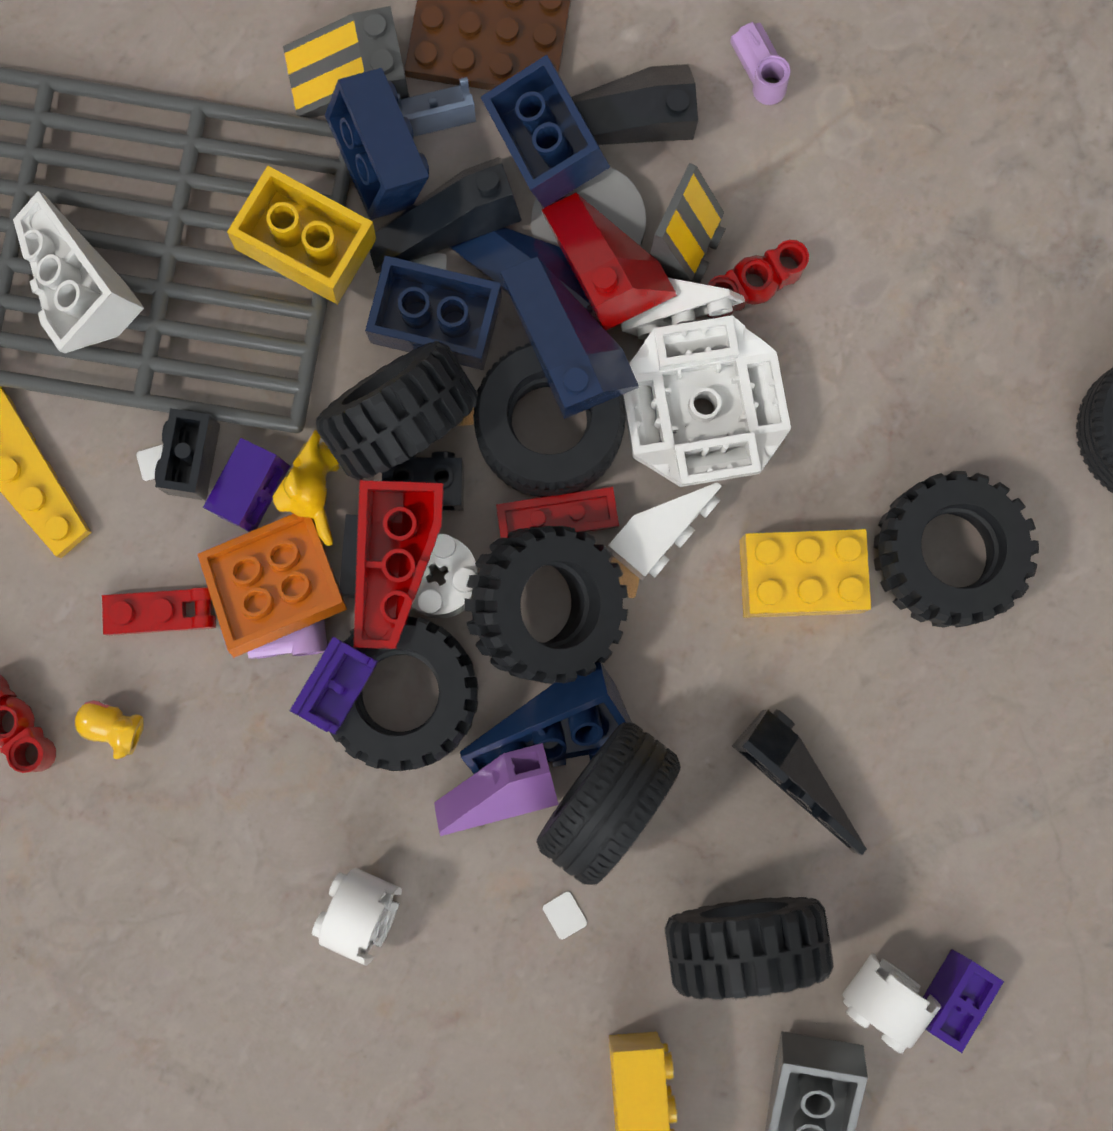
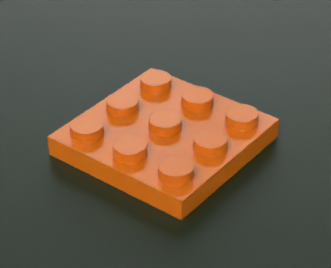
(270, 583)

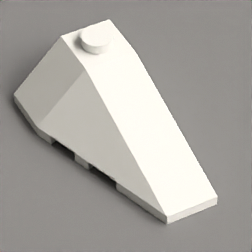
(76, 287)

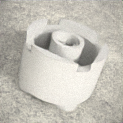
(450, 597)
(357, 915)
(890, 1003)

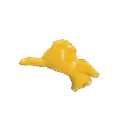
(305, 487)

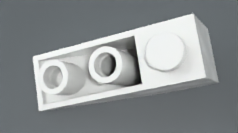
(690, 303)
(651, 533)

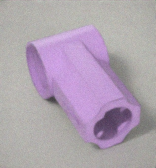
(760, 62)
(303, 642)

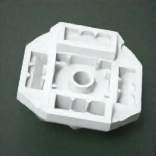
(711, 362)

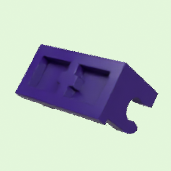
(246, 485)
(333, 686)
(964, 996)

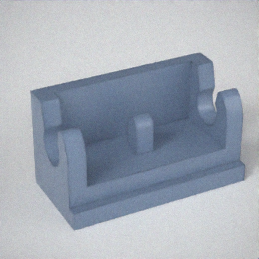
(439, 109)

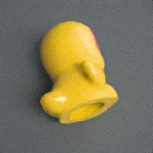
(107, 724)

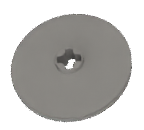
(612, 196)

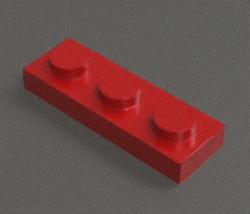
(580, 510)

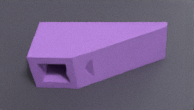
(501, 790)

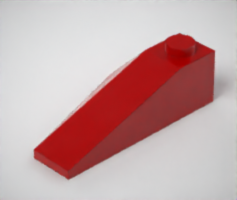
(608, 264)
(393, 549)

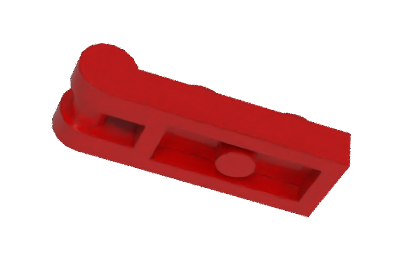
(156, 612)

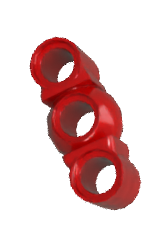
(768, 268)
(22, 734)

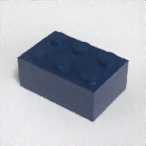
(545, 132)
(376, 143)
(432, 304)

